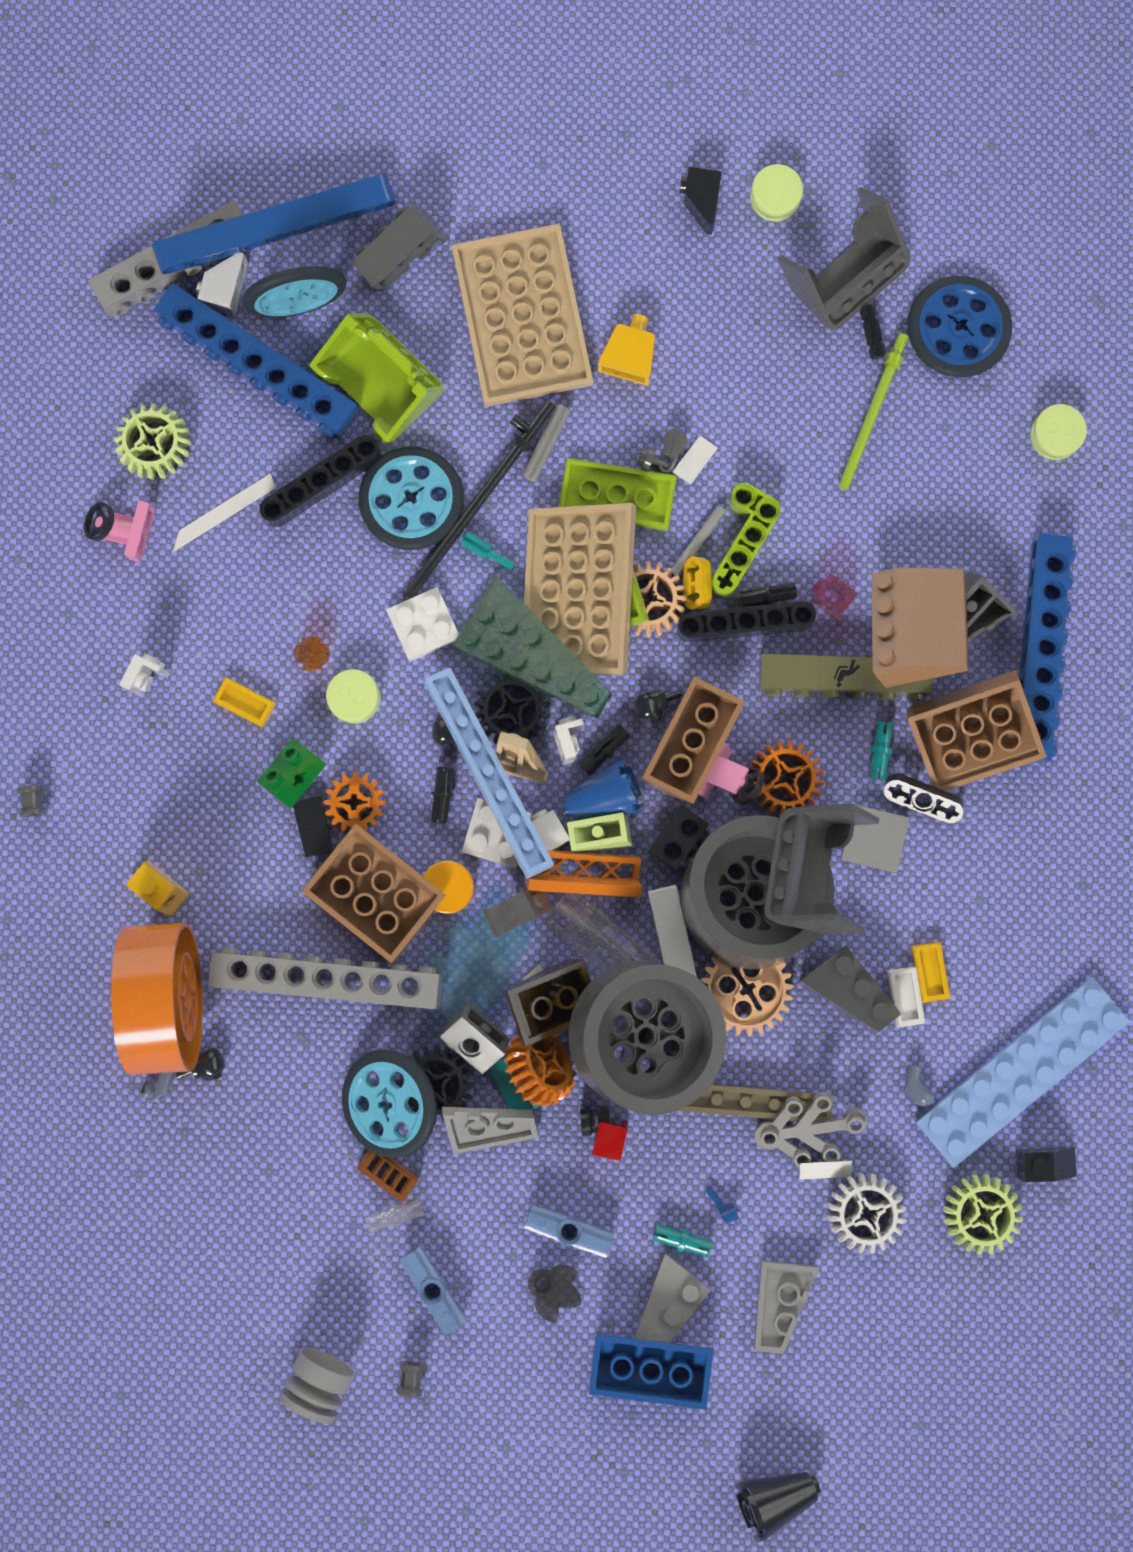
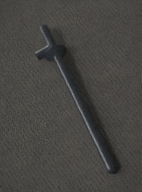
(521, 444)

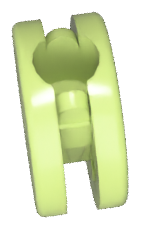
(776, 192)
(1058, 432)
(353, 696)

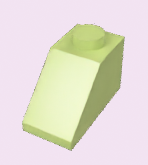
(600, 833)

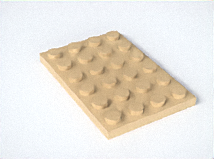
(522, 315)
(583, 580)

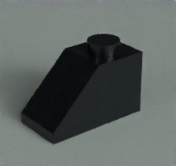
(701, 195)
(1046, 1164)

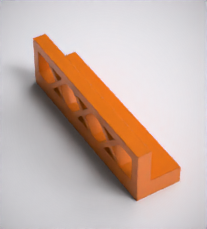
(588, 883)

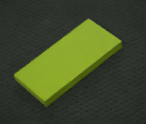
(603, 484)

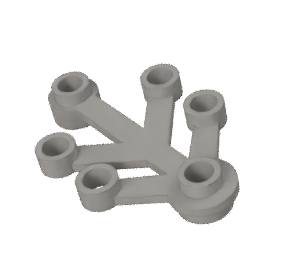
(806, 1129)

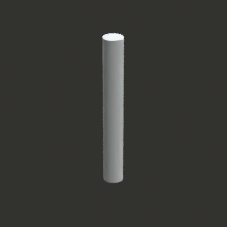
(698, 540)

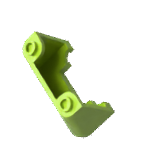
(377, 374)

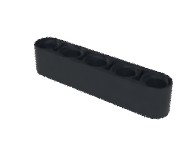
(314, 494)
(756, 613)

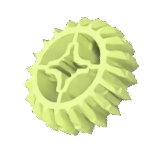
(143, 447)
(972, 1219)

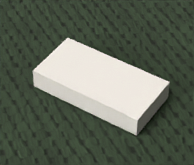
(906, 996)

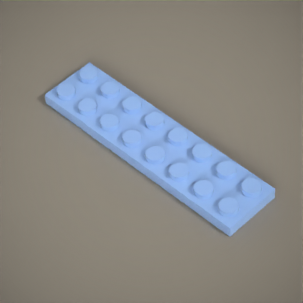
(1022, 1072)

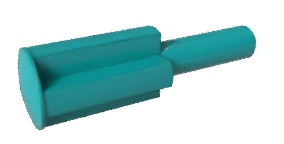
(484, 549)

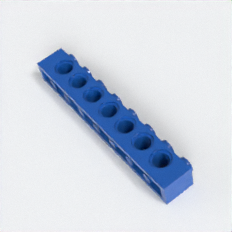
(177, 303)
(1060, 550)

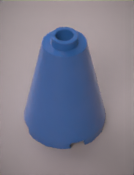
(604, 794)

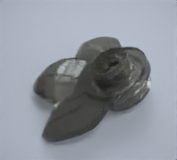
(558, 1292)

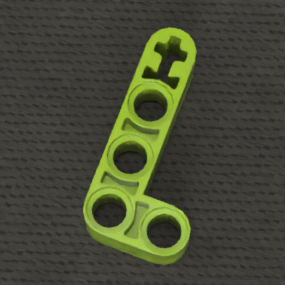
(742, 545)

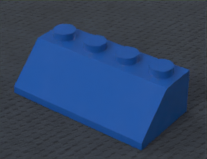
(650, 1371)

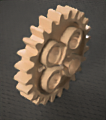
(755, 1019)

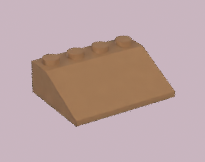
(918, 624)
(976, 732)
(374, 893)

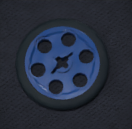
(954, 362)

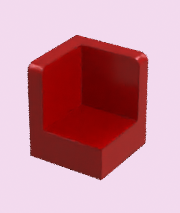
(610, 1140)

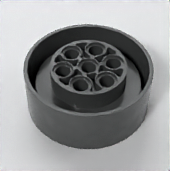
(717, 927)
(694, 1028)

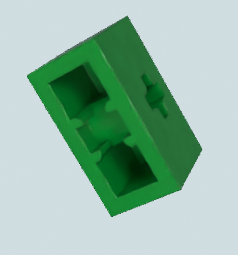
(291, 772)

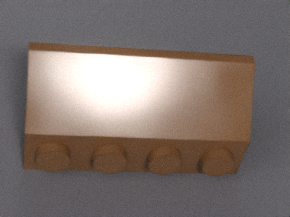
(693, 741)

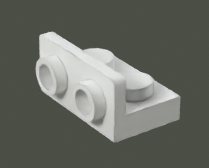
(138, 674)
(567, 743)

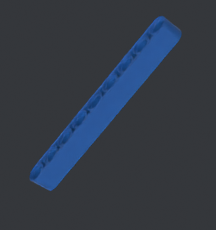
(273, 224)

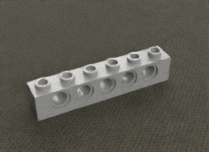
(132, 270)

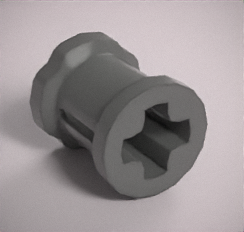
(31, 800)
(410, 1378)

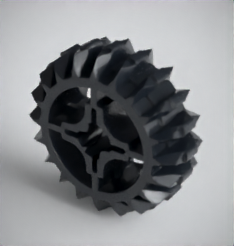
(523, 703)
(456, 1069)

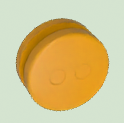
(453, 881)

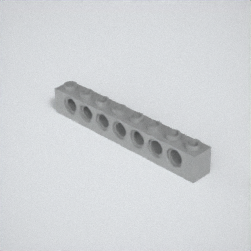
(224, 975)

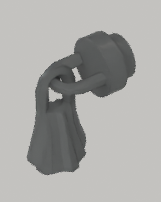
(674, 443)

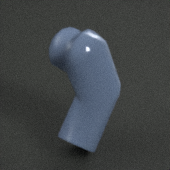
(157, 1087)
(915, 1088)

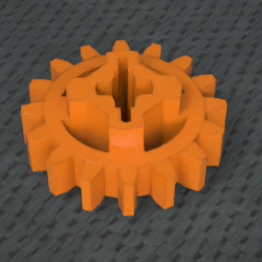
(355, 789)

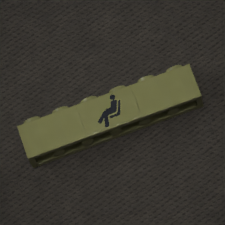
(830, 677)

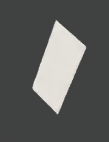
(695, 460)
(825, 1170)

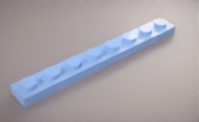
(488, 773)

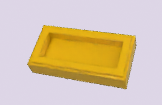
(244, 702)
(931, 971)

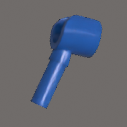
(727, 1213)

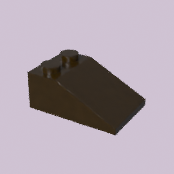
(547, 999)

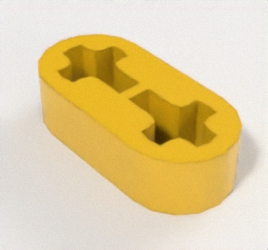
(697, 583)

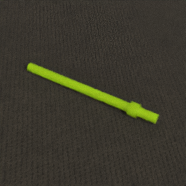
(892, 363)

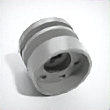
(316, 1385)

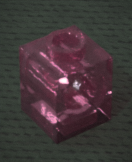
(845, 596)

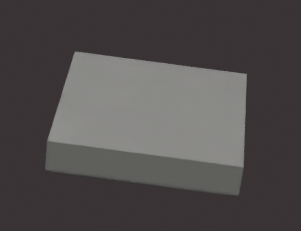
(878, 844)

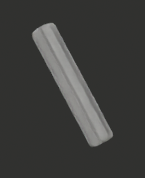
(546, 442)

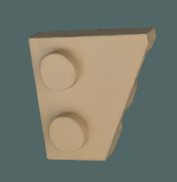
(520, 758)

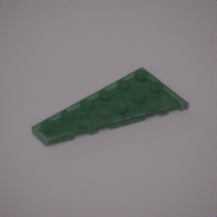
(517, 643)

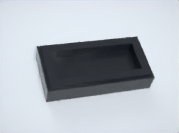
(313, 826)

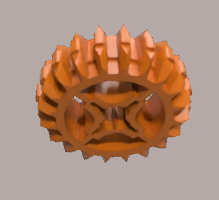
(779, 766)
(540, 1070)

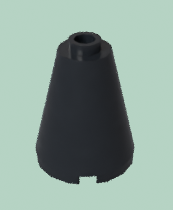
(775, 1501)

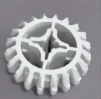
(878, 1236)

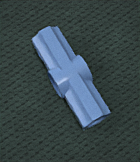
(587, 1238)
(442, 1306)

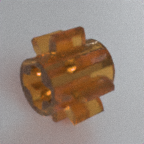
(311, 653)

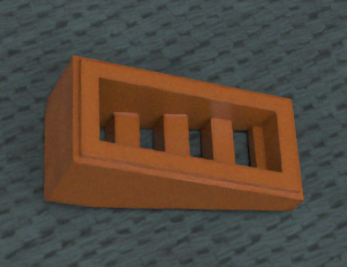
(391, 1188)

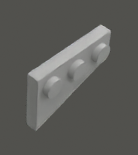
(487, 1127)
(780, 1299)
(671, 1301)

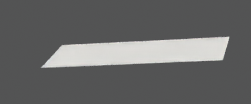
(224, 511)

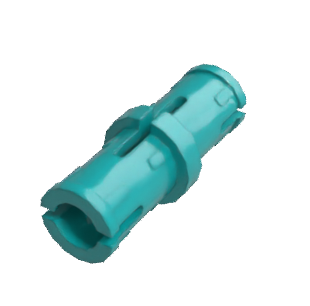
(881, 750)
(682, 1240)

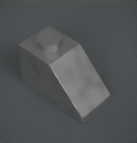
(517, 911)

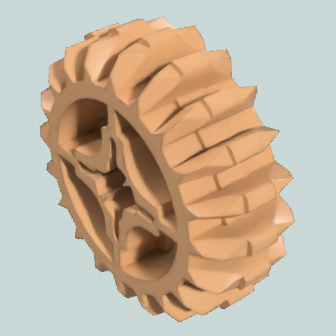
(661, 603)

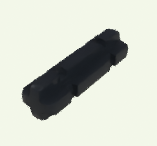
(872, 331)

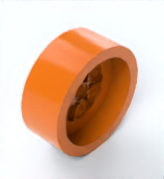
(157, 998)

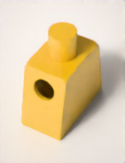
(629, 352)
(156, 888)

